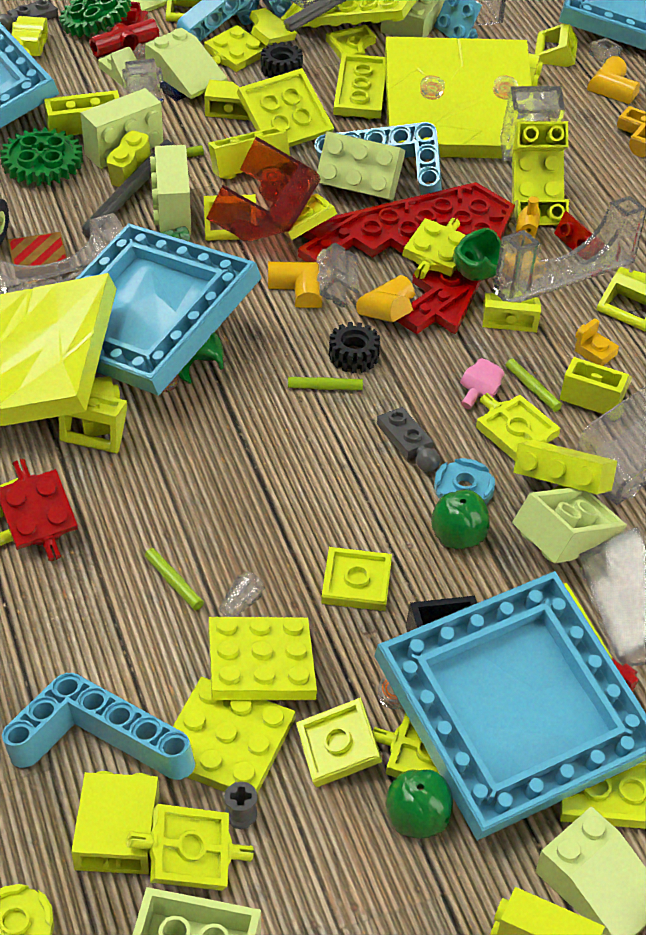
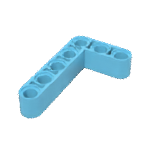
(210, 14)
(413, 145)
(80, 702)

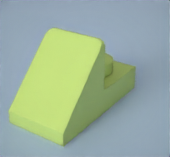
(115, 62)

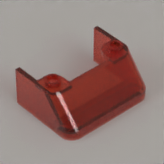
(282, 181)

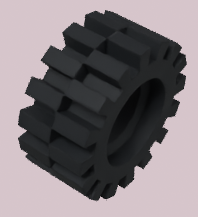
(280, 59)
(354, 358)

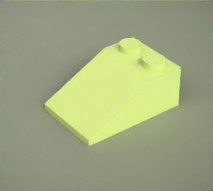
(184, 62)
(566, 522)
(597, 874)

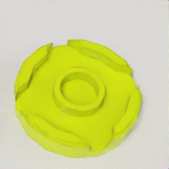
(25, 911)

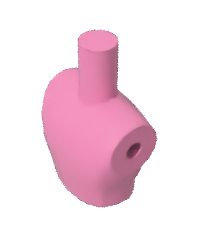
(481, 379)

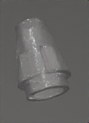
(242, 594)

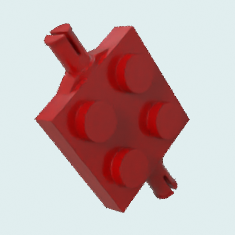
(37, 509)

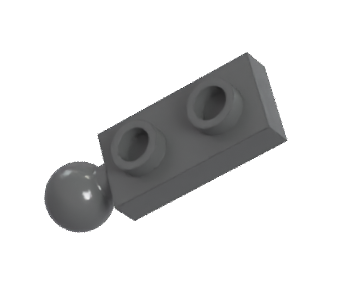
(39, 8)
(409, 438)

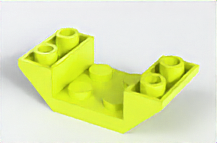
(540, 168)

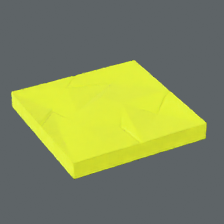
(468, 112)
(51, 347)

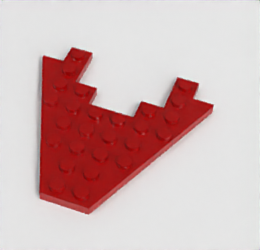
(394, 225)

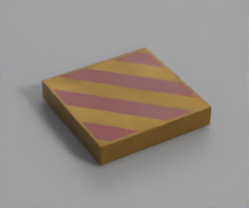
(37, 249)

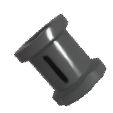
(241, 794)

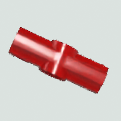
(124, 36)

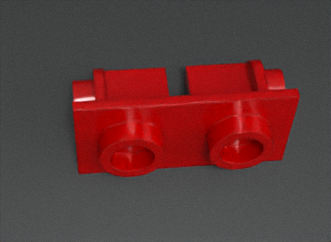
(571, 231)

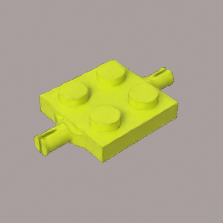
(234, 48)
(434, 247)
(515, 423)
(406, 749)
(190, 847)

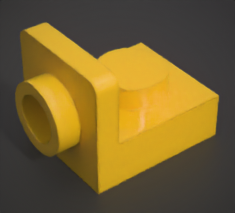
(594, 345)

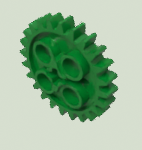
(92, 15)
(41, 156)

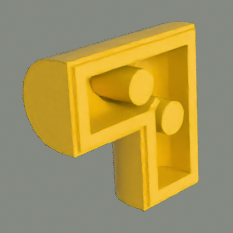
(610, 81)
(634, 121)
(297, 276)
(388, 300)

